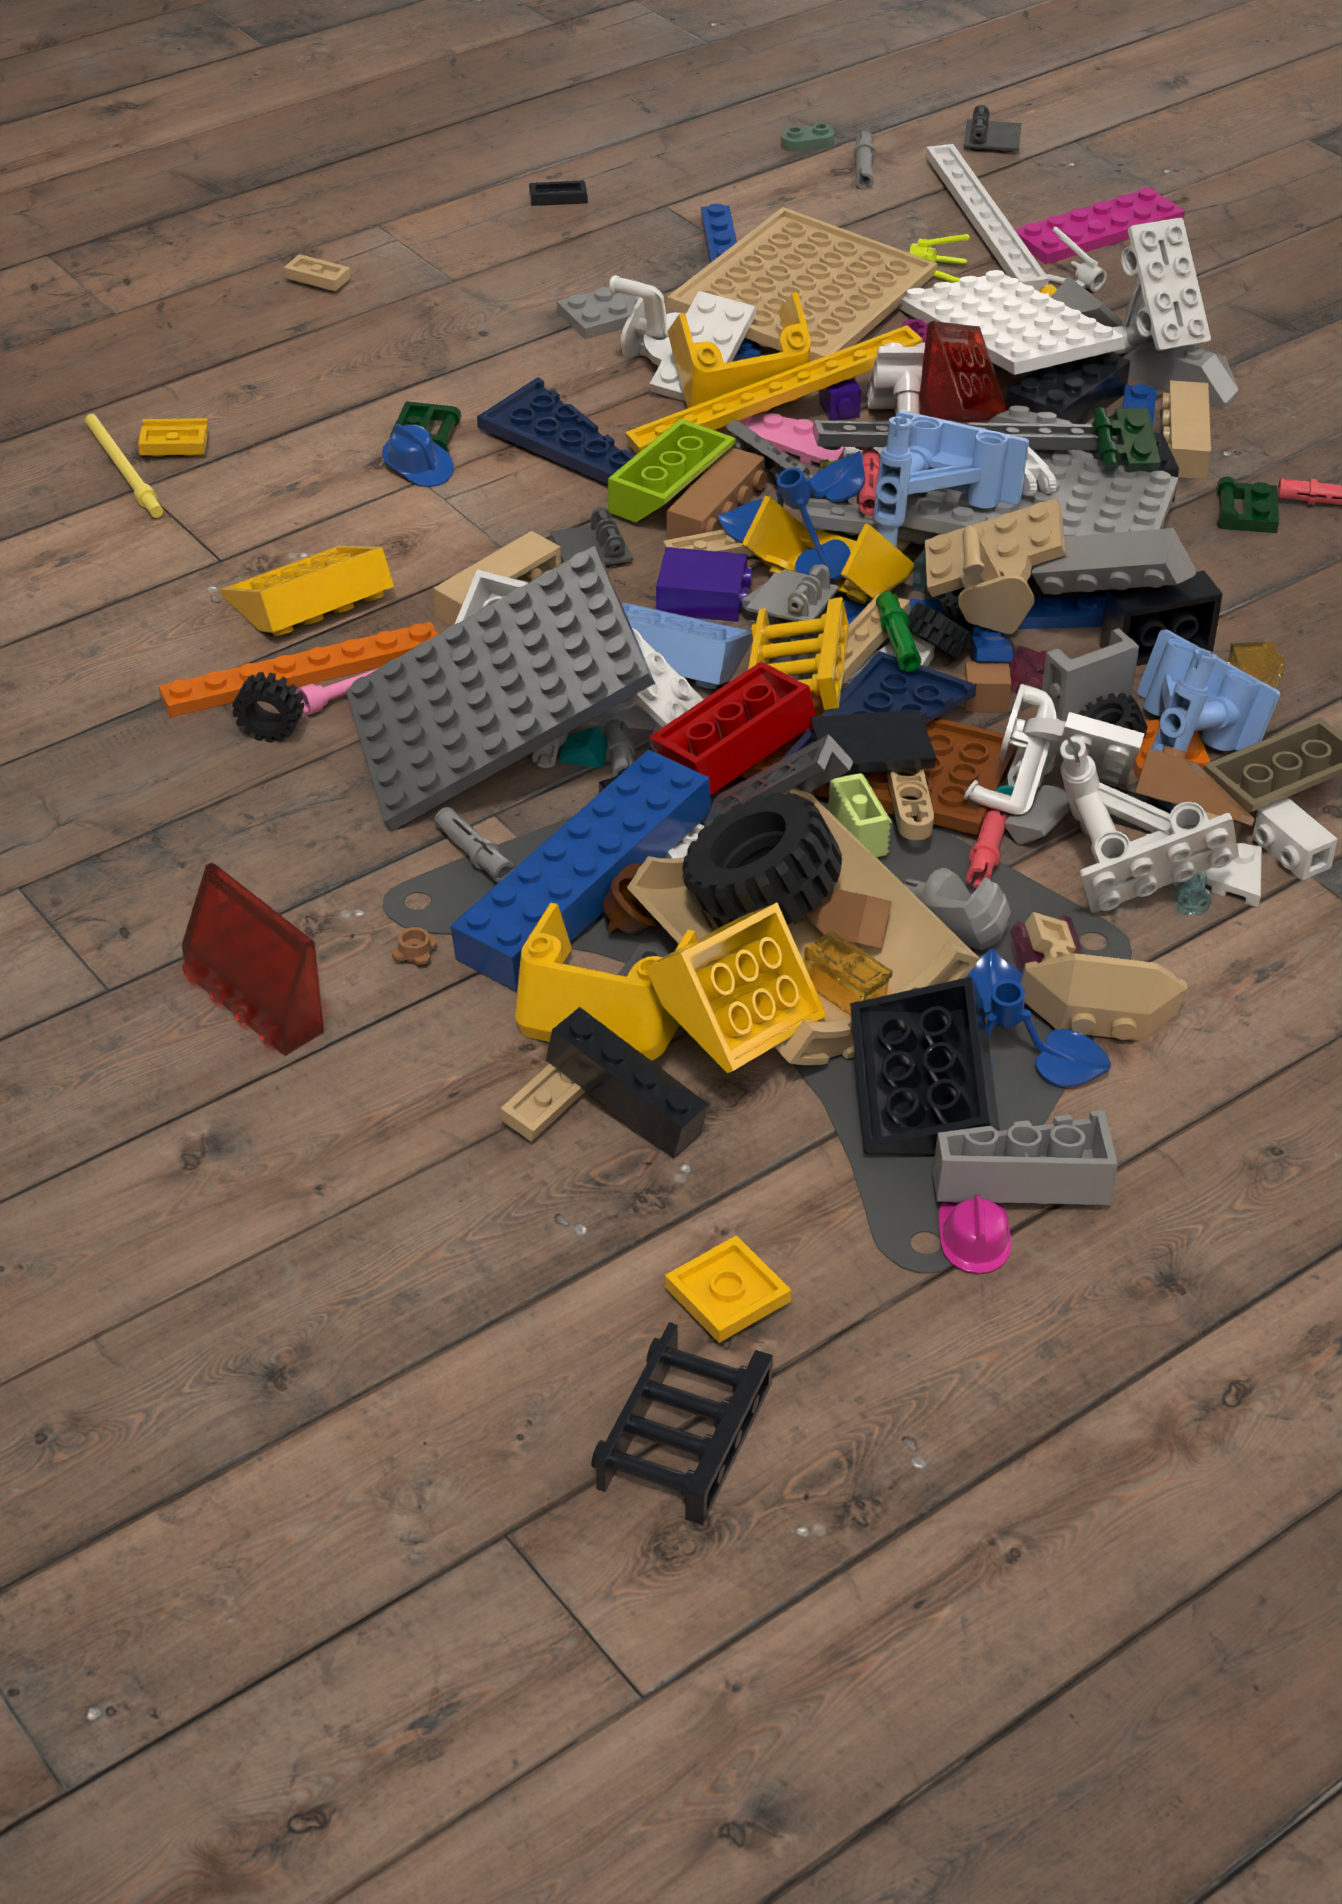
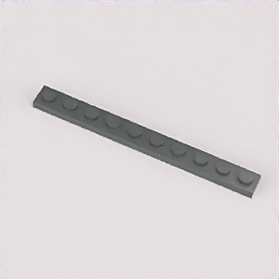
(871, 434)

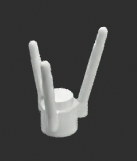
(1087, 273)

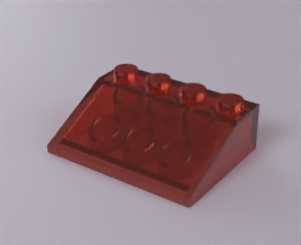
(958, 375)
(253, 962)

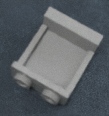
(1093, 675)

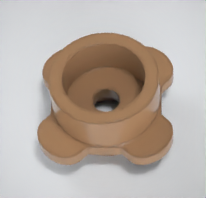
(414, 946)

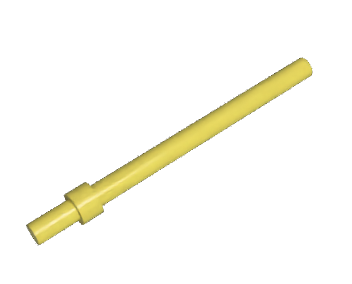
(142, 492)

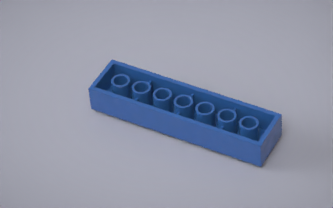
(624, 824)

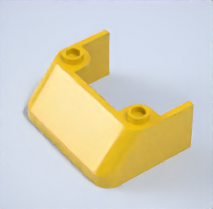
(708, 377)
(869, 571)
(554, 990)

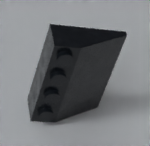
(922, 1066)

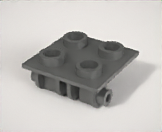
(991, 134)
(601, 533)

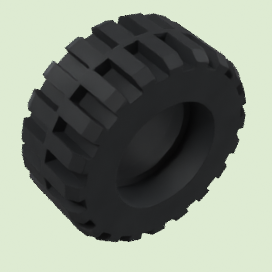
(760, 857)

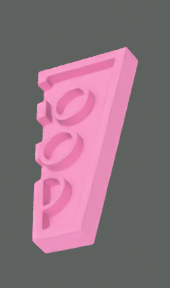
(790, 436)

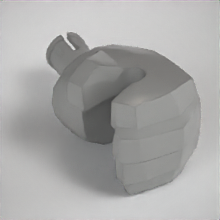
(973, 918)

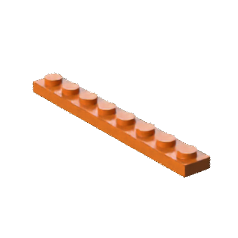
(300, 668)

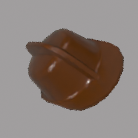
(623, 907)

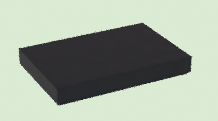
(879, 740)

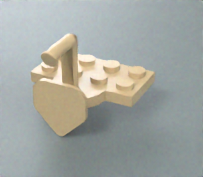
(995, 563)

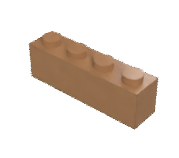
(720, 489)

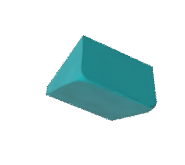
(585, 748)

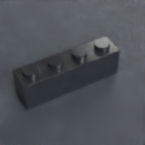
(626, 1082)

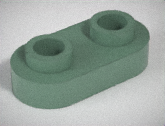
(807, 138)

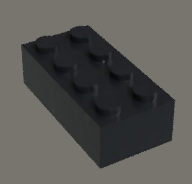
(1073, 387)

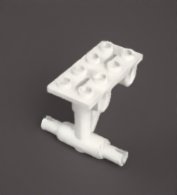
(1167, 291)
(895, 381)
(645, 710)
(1174, 852)

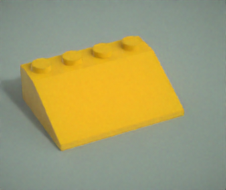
(311, 588)
(738, 987)

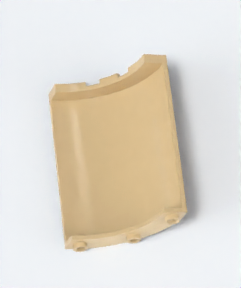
(914, 944)

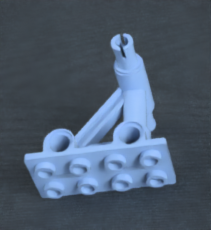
(940, 454)
(1203, 693)

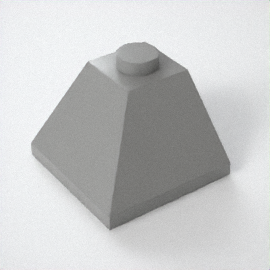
(1080, 299)

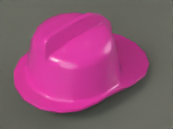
(975, 1234)

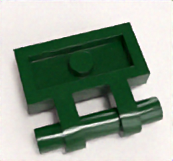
(1135, 437)

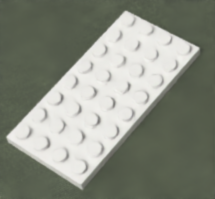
(1018, 323)

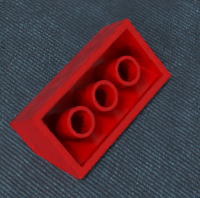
(737, 725)

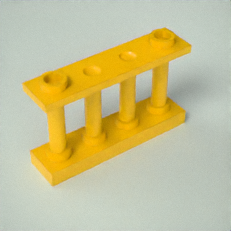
(830, 644)

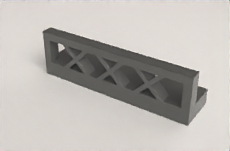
(802, 770)

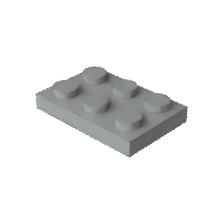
(597, 311)

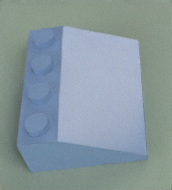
(692, 645)

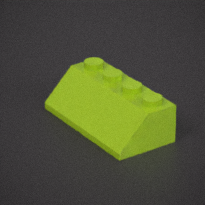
(664, 469)

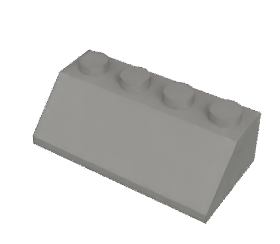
(1116, 562)

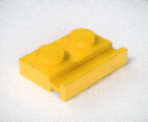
(173, 437)

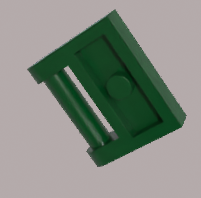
(425, 415)
(1258, 505)

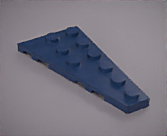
(554, 430)
(887, 688)

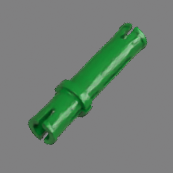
(895, 623)

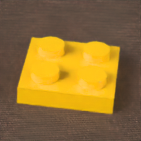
(727, 1288)

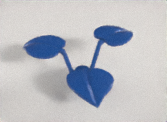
(835, 482)
(1067, 1057)

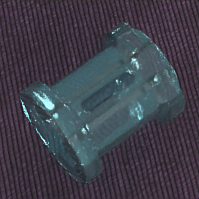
(1188, 891)

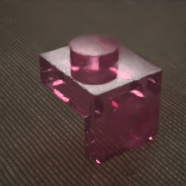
(1025, 666)

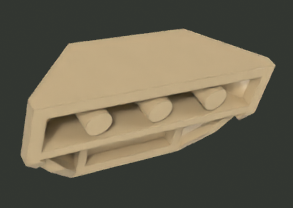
(1103, 995)

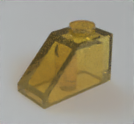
(1258, 660)

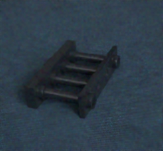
(714, 1452)

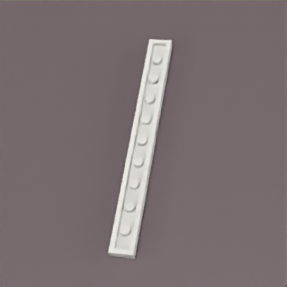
(986, 216)

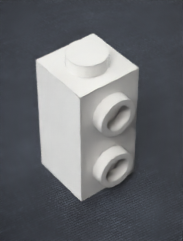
(1294, 838)

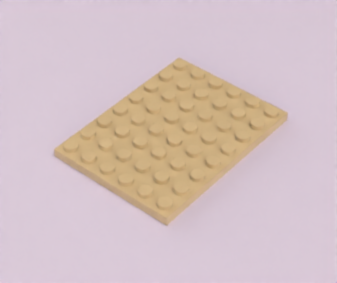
(840, 278)

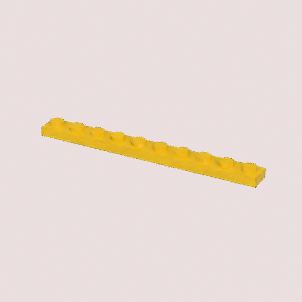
(777, 389)

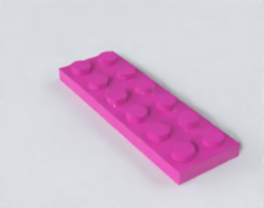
(1096, 224)

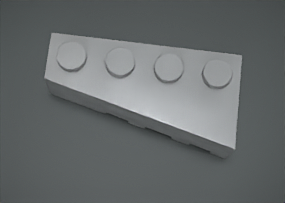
(1028, 1163)

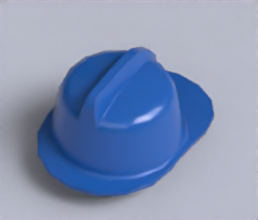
(417, 456)

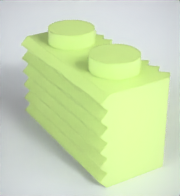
(860, 812)

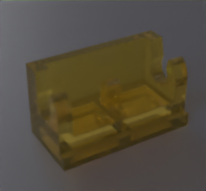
(844, 971)

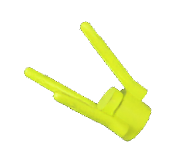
(924, 250)

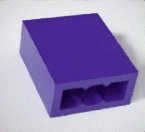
(703, 583)

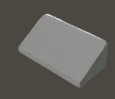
(1046, 811)

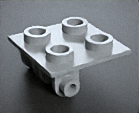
(795, 596)

